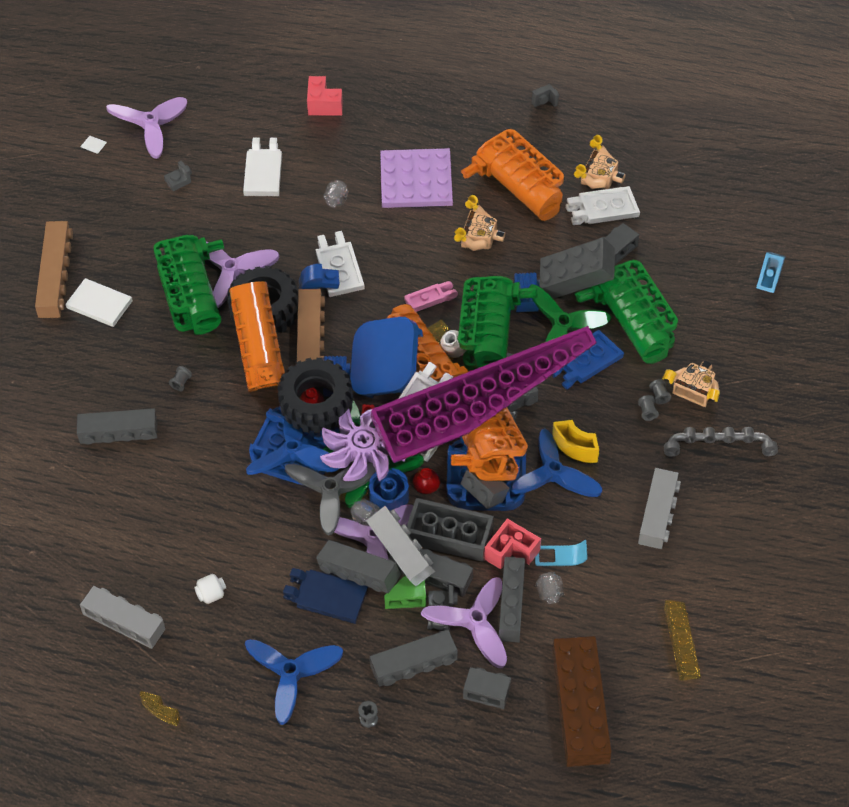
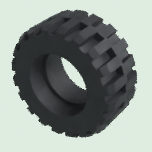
(279, 286)
(309, 375)

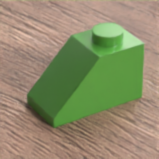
(406, 595)

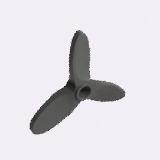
(330, 497)

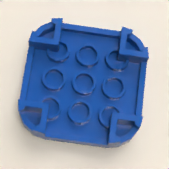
(384, 356)
(272, 438)
(463, 499)

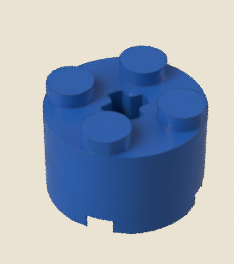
(390, 491)

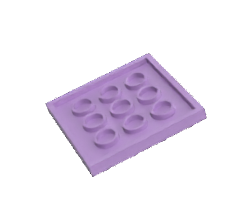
(416, 178)

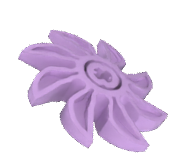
(357, 445)

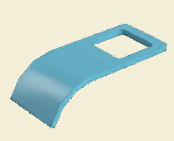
(566, 555)

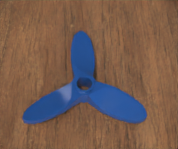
(291, 451)
(555, 472)
(303, 666)

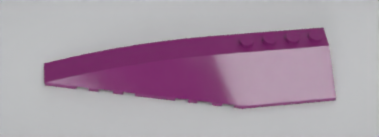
(470, 399)

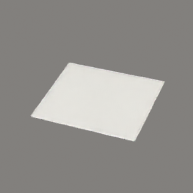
(93, 144)

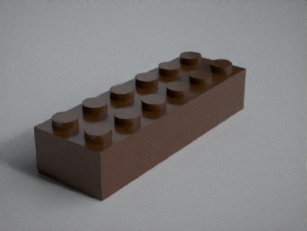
(581, 701)

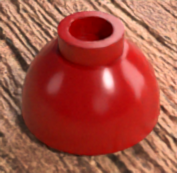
(312, 396)
(426, 481)

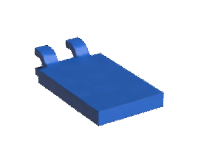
(591, 361)

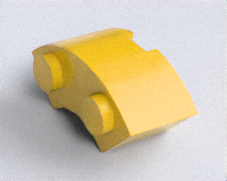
(574, 442)

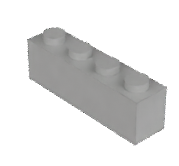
(658, 508)
(400, 546)
(123, 616)

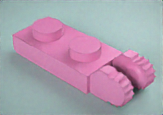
(431, 296)

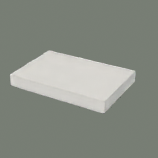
(99, 302)

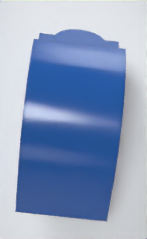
(315, 277)

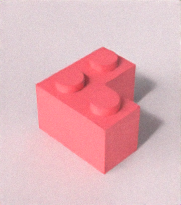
(323, 100)
(510, 541)

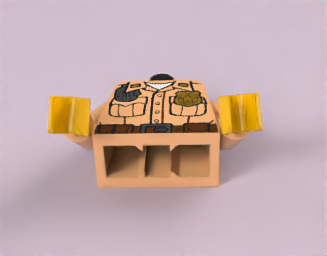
(600, 168)
(479, 228)
(694, 383)

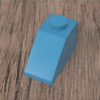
(770, 272)

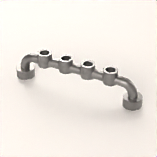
(672, 447)

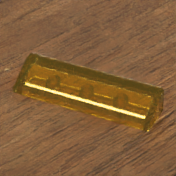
(681, 640)

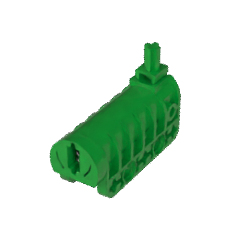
(194, 295)
(637, 310)
(488, 318)

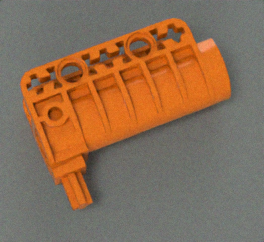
(520, 172)
(256, 335)
(428, 348)
(492, 449)

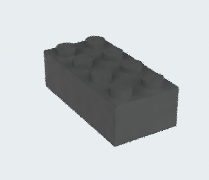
(577, 268)
(450, 529)

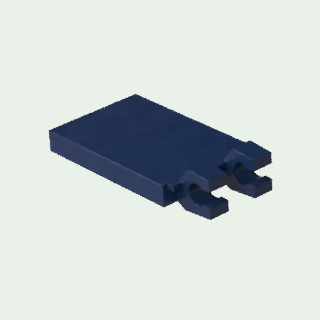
(326, 594)

